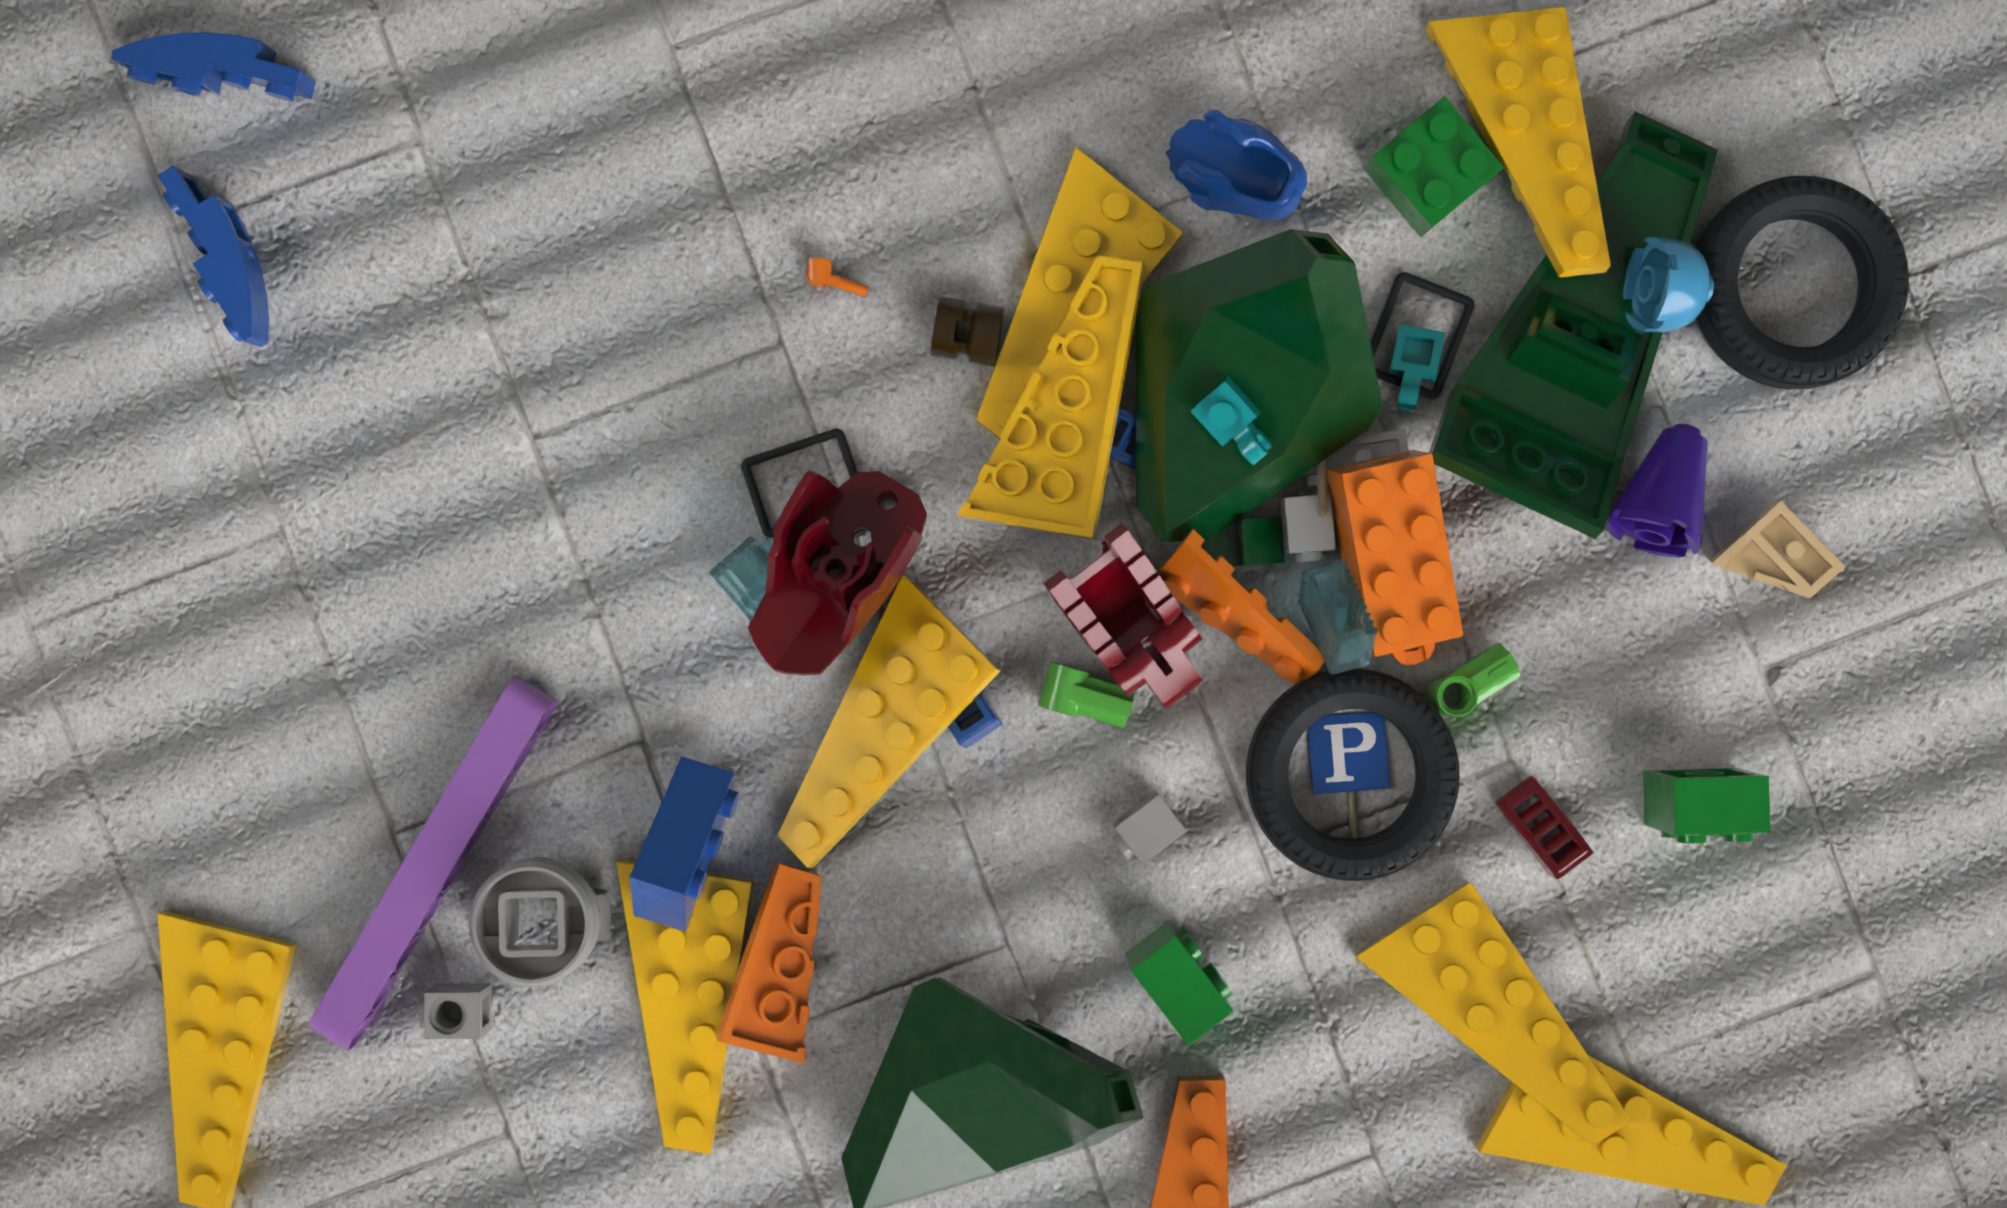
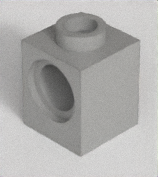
(1304, 530)
(1147, 829)
(476, 1009)

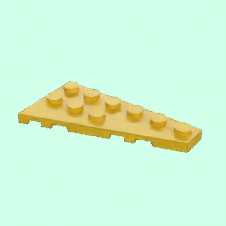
(1531, 114)
(1088, 219)
(1062, 430)
(900, 700)
(1479, 989)
(682, 998)
(220, 1024)
(1659, 1147)

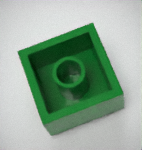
(1432, 166)
(1707, 802)
(1178, 983)

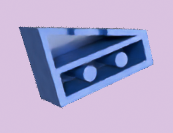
(682, 843)

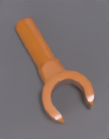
(820, 275)

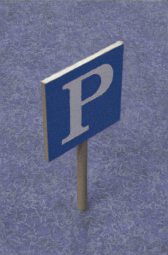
(1349, 757)

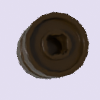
(983, 332)

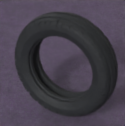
(1879, 268)
(1433, 790)

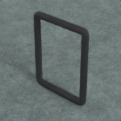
(1456, 340)
(771, 454)

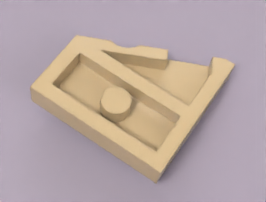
(1780, 553)

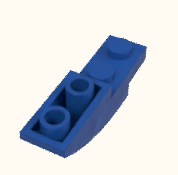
(208, 59)
(230, 262)

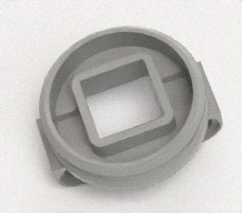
(494, 921)

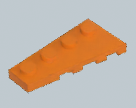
(1239, 613)
(772, 983)
(1195, 1147)

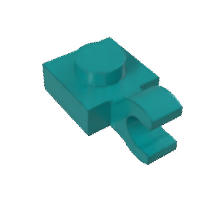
(1416, 358)
(1229, 415)

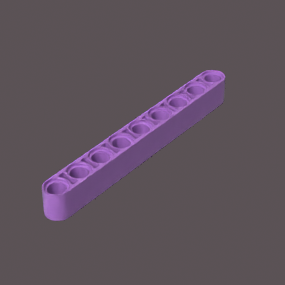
(432, 863)

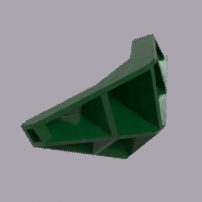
(1294, 340)
(976, 1098)

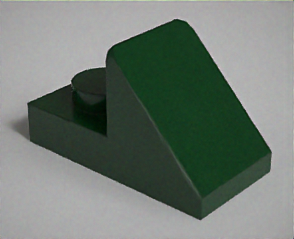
(1248, 542)

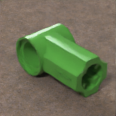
(1474, 680)
(1075, 693)

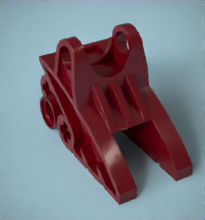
(1112, 611)

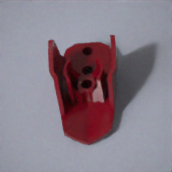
(821, 581)

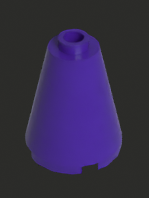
(1665, 496)

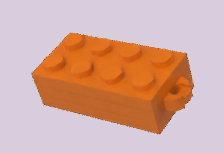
(1397, 551)

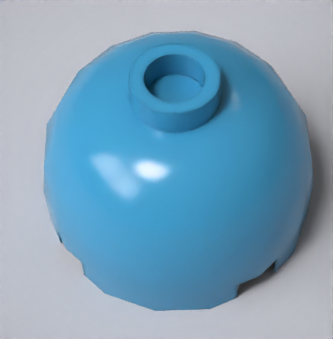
(1666, 285)

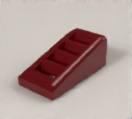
(1569, 858)

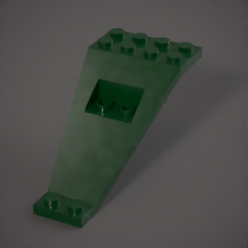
(1564, 370)

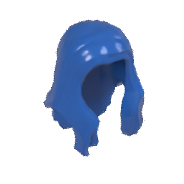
(1236, 167)

